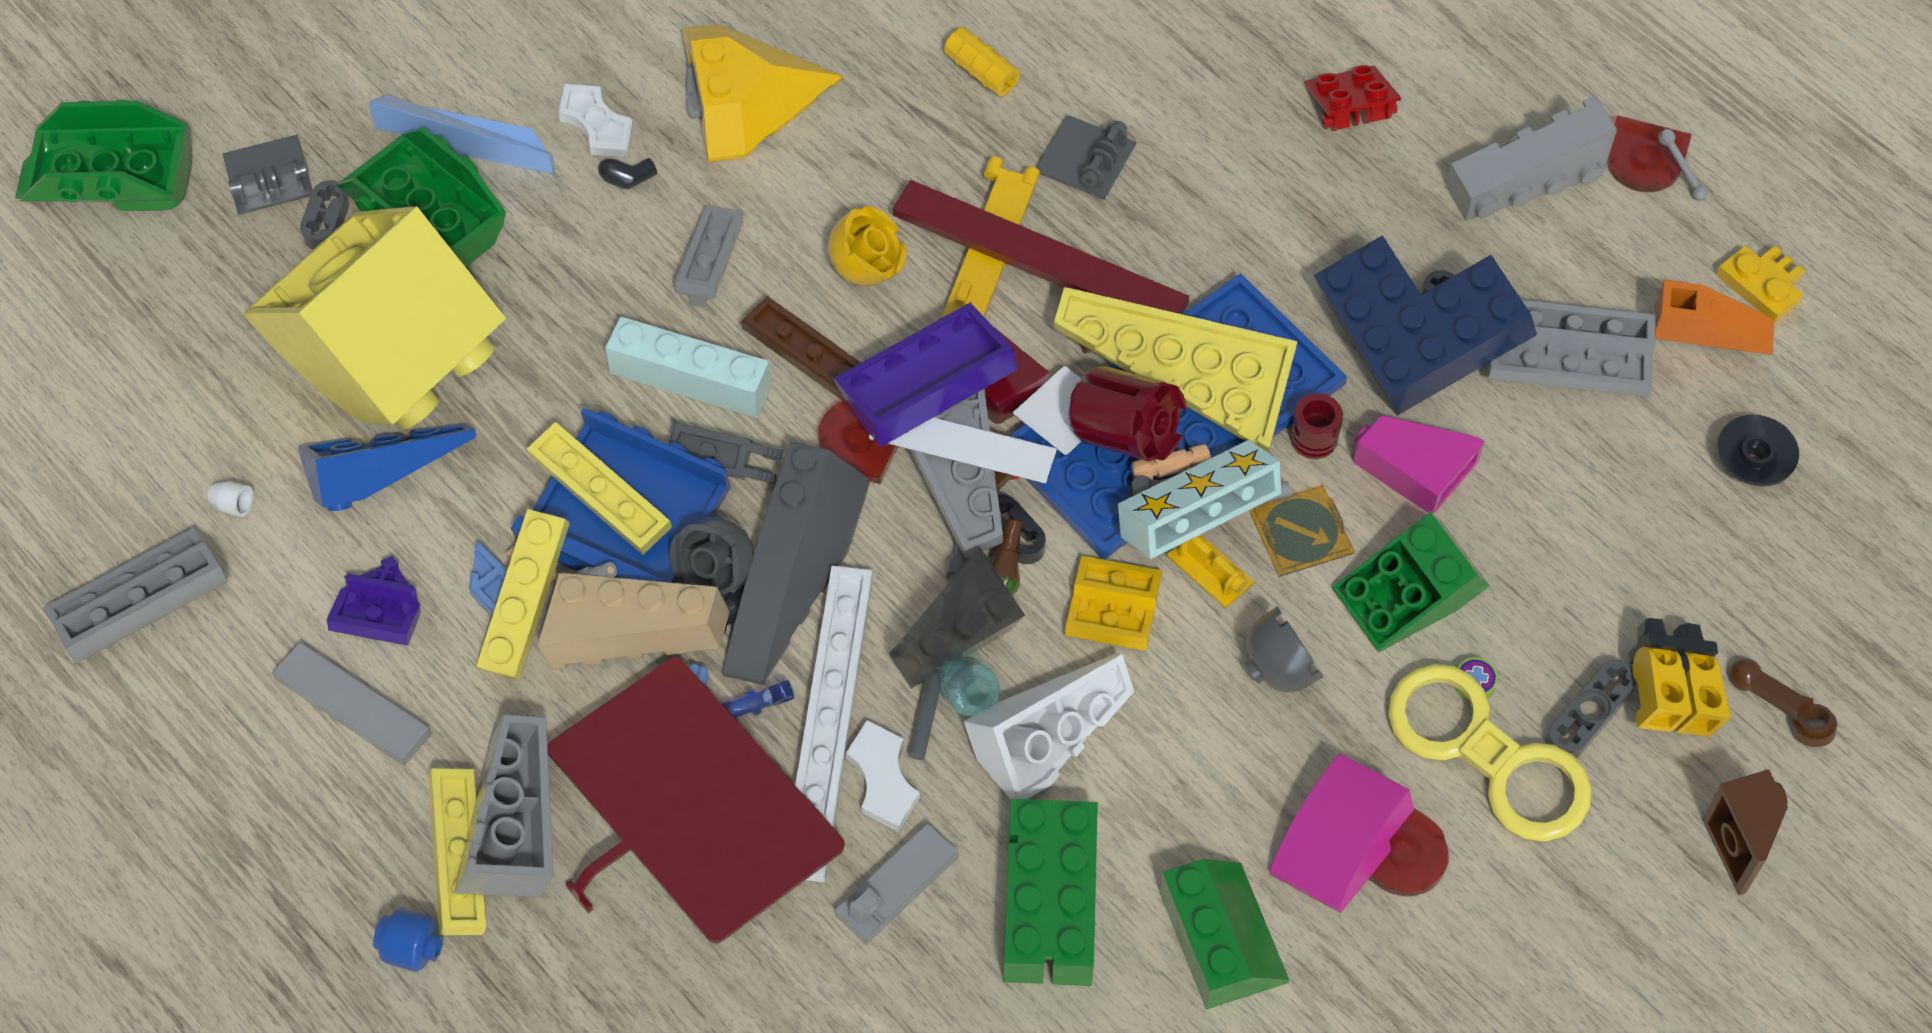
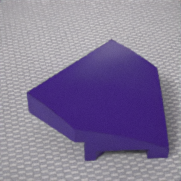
(376, 605)

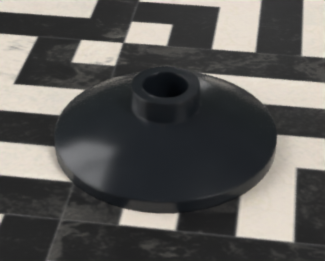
(1758, 437)

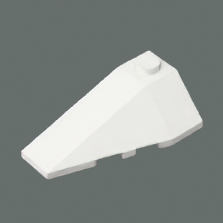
(1038, 730)

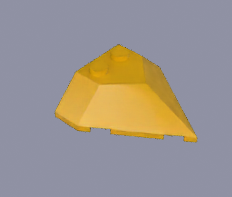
(748, 88)

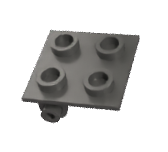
(1087, 155)
(267, 174)

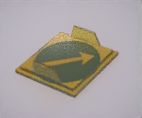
(1301, 531)

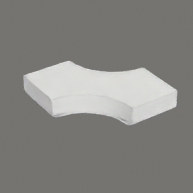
(607, 131)
(888, 794)

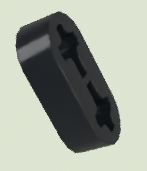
(1029, 531)

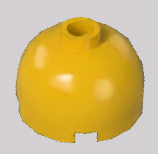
(866, 247)

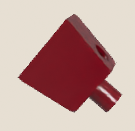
(1014, 389)

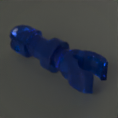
(754, 702)

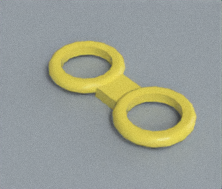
(1490, 752)

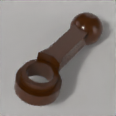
(1748, 676)

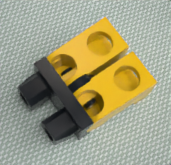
(1678, 680)

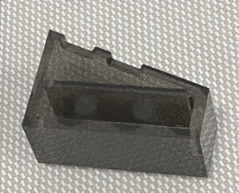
(958, 622)

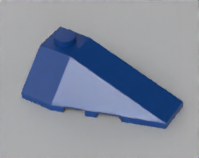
(352, 471)

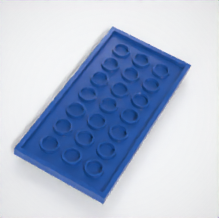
(1094, 480)

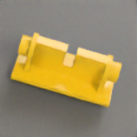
(1211, 570)

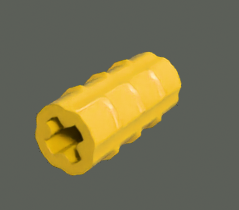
(982, 61)

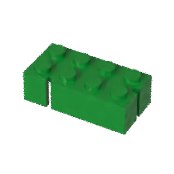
(1051, 891)

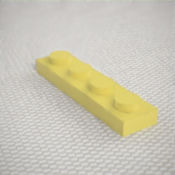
(599, 488)
(523, 594)
(451, 809)

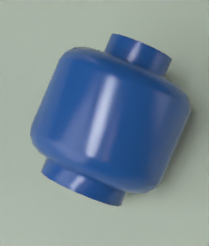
(408, 939)

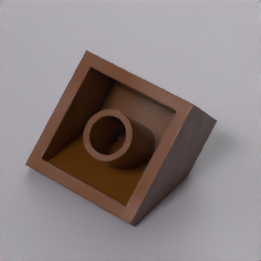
(1745, 824)

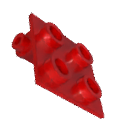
(1351, 93)

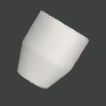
(231, 498)

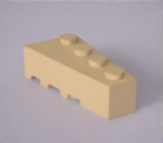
(629, 618)

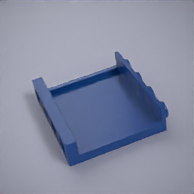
(662, 473)

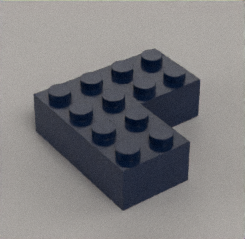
(1428, 339)

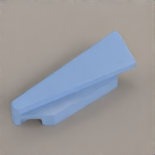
(465, 133)

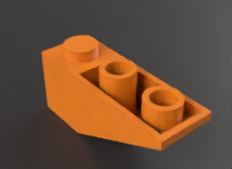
(1709, 318)

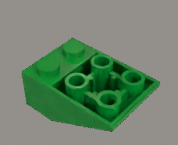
(1410, 583)

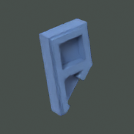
(486, 578)

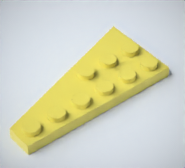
(1221, 369)

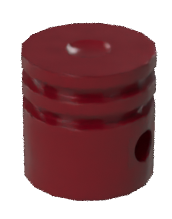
(1316, 426)

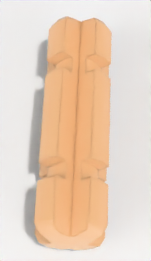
(1175, 463)

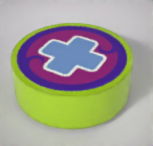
(1483, 673)

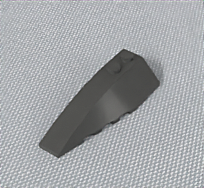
(799, 542)

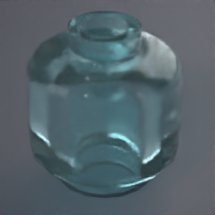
(969, 686)

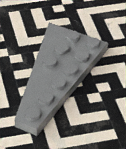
(963, 490)

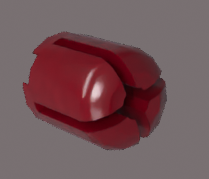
(1126, 413)

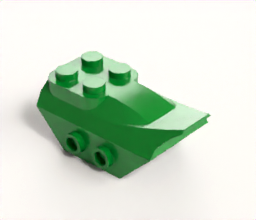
(108, 154)
(444, 186)

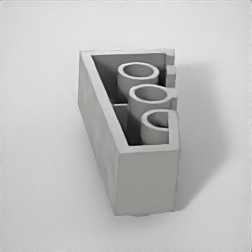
(1534, 163)
(511, 821)

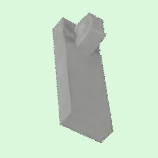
(709, 254)
(896, 884)

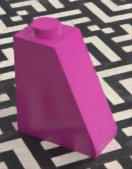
(1417, 459)

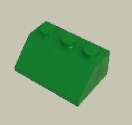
(1221, 931)

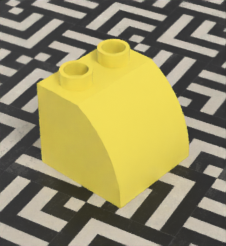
(379, 316)

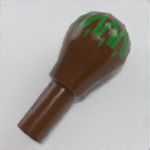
(1006, 558)

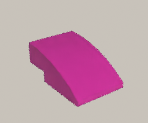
(1341, 833)

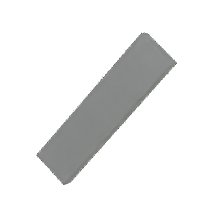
(352, 703)

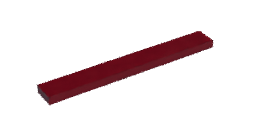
(1030, 249)

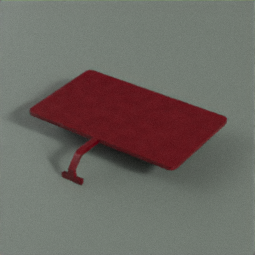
(693, 801)

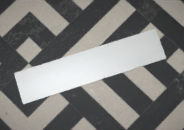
(980, 448)

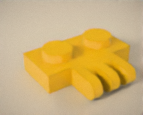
(1763, 280)

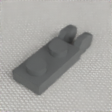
(727, 449)

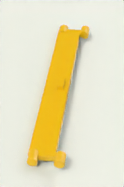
(980, 272)

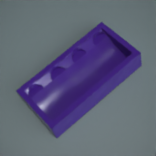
(926, 373)

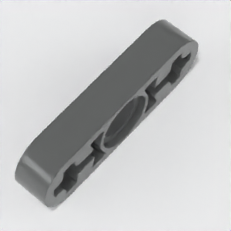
(1594, 692)

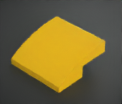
(1113, 603)

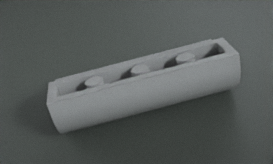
(1583, 350)
(135, 595)

